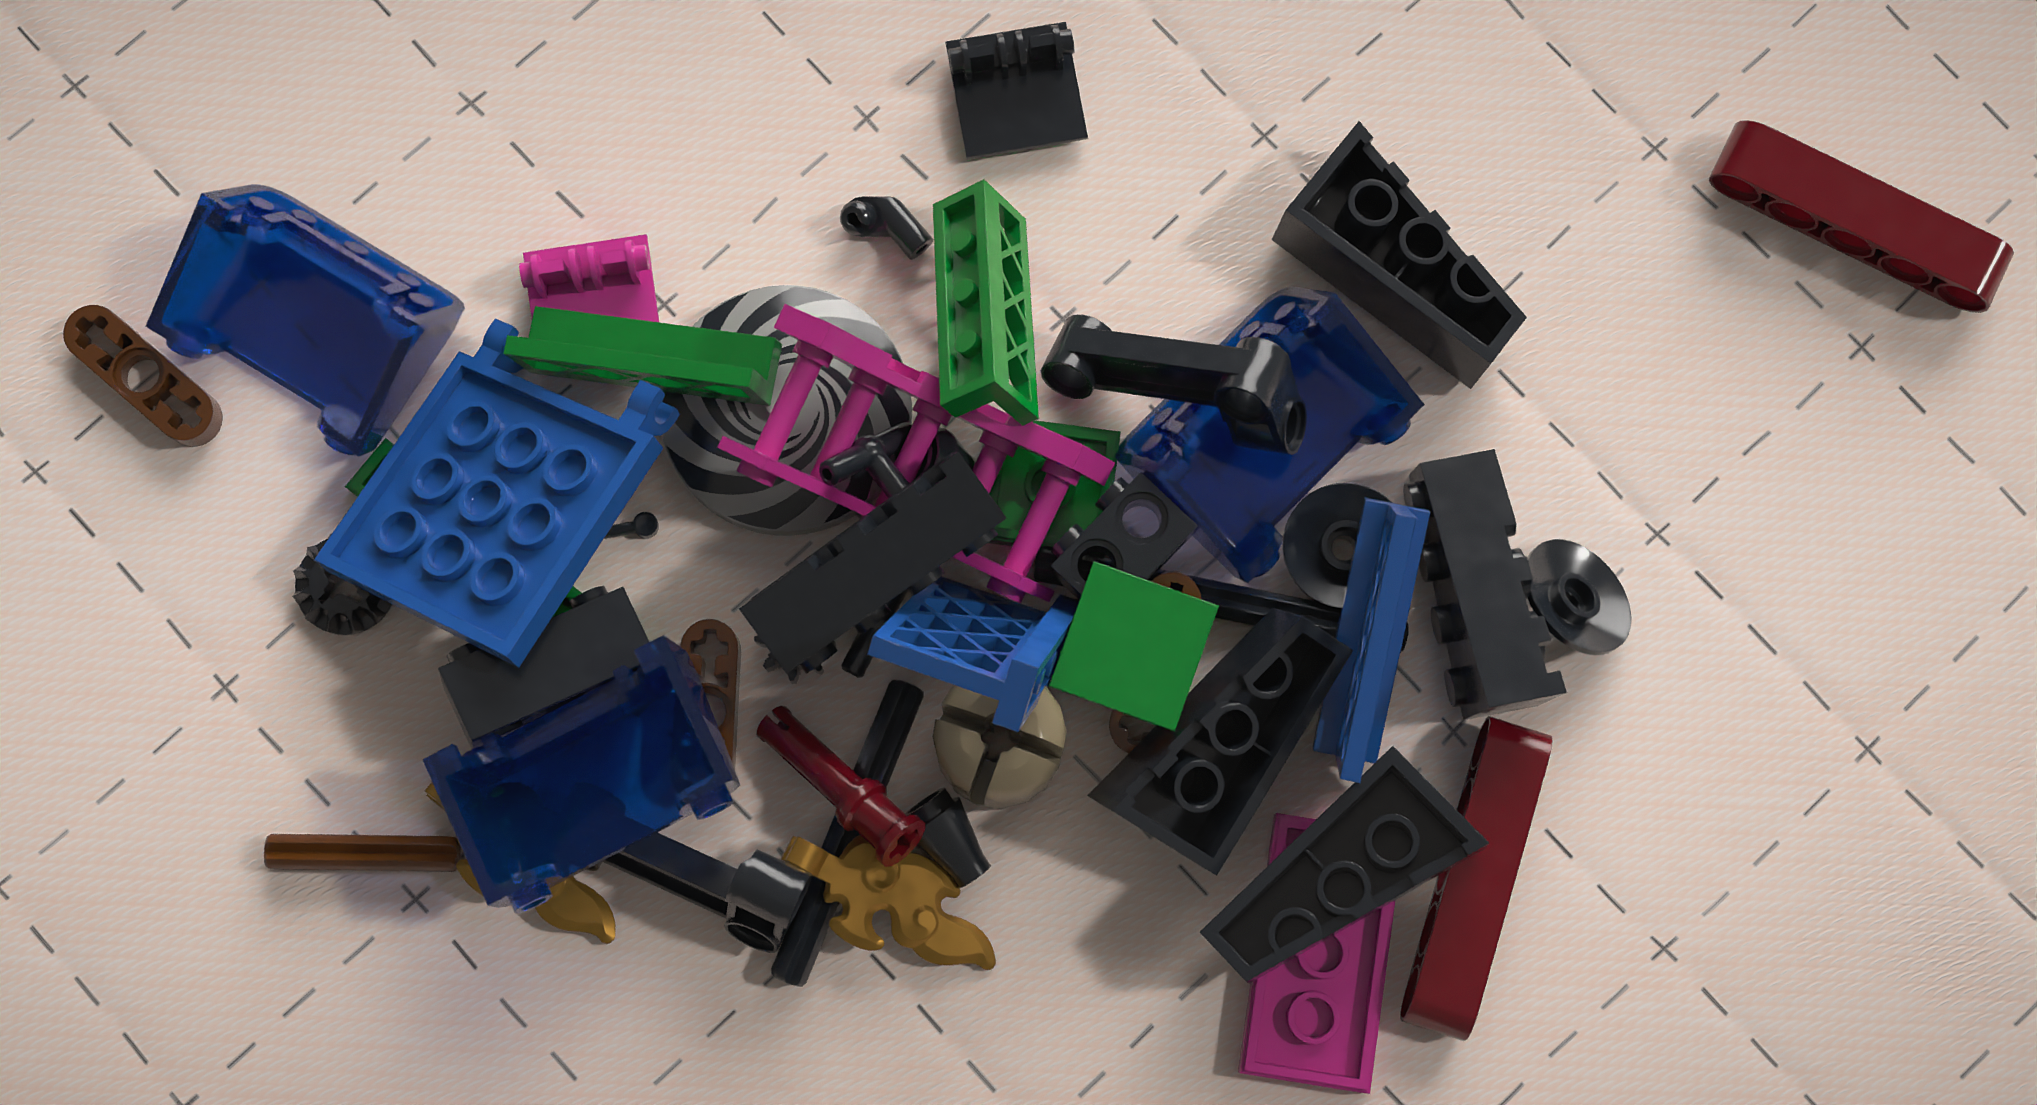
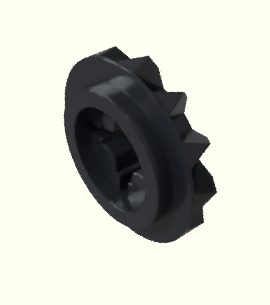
(338, 614)

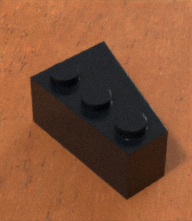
(565, 663)

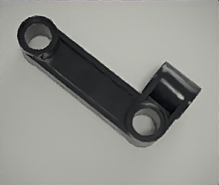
(1245, 382)
(754, 899)

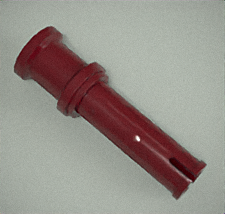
(858, 801)

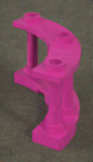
(871, 374)

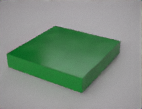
(1022, 477)
(1133, 646)

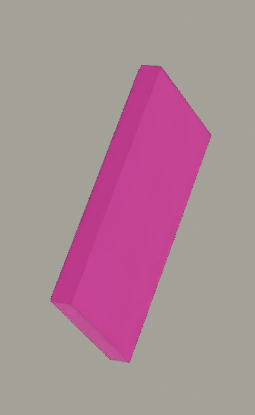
(1323, 1008)

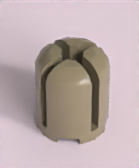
(1019, 771)

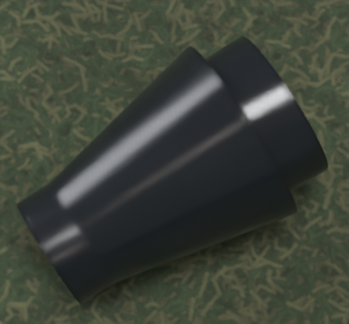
(950, 837)

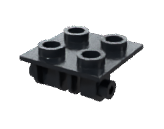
(1016, 90)

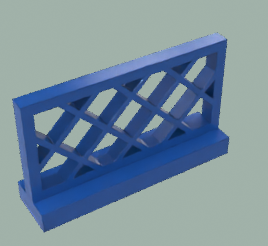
(1374, 628)
(979, 644)

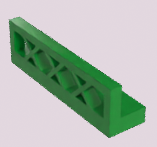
(984, 304)
(661, 354)

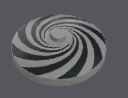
(703, 420)

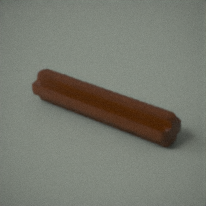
(361, 852)

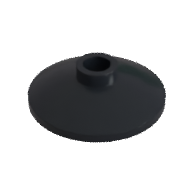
(1308, 537)
(1578, 597)

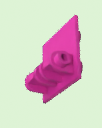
(593, 278)

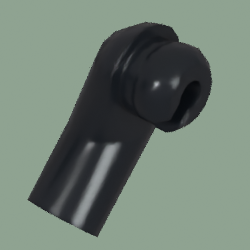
(885, 218)

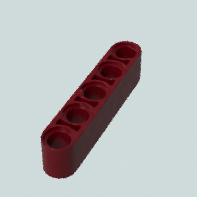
(1861, 216)
(1475, 895)

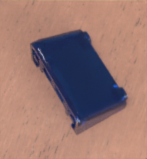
(305, 309)
(1244, 492)
(586, 779)

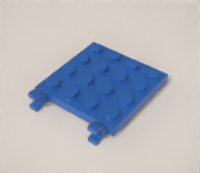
(494, 500)

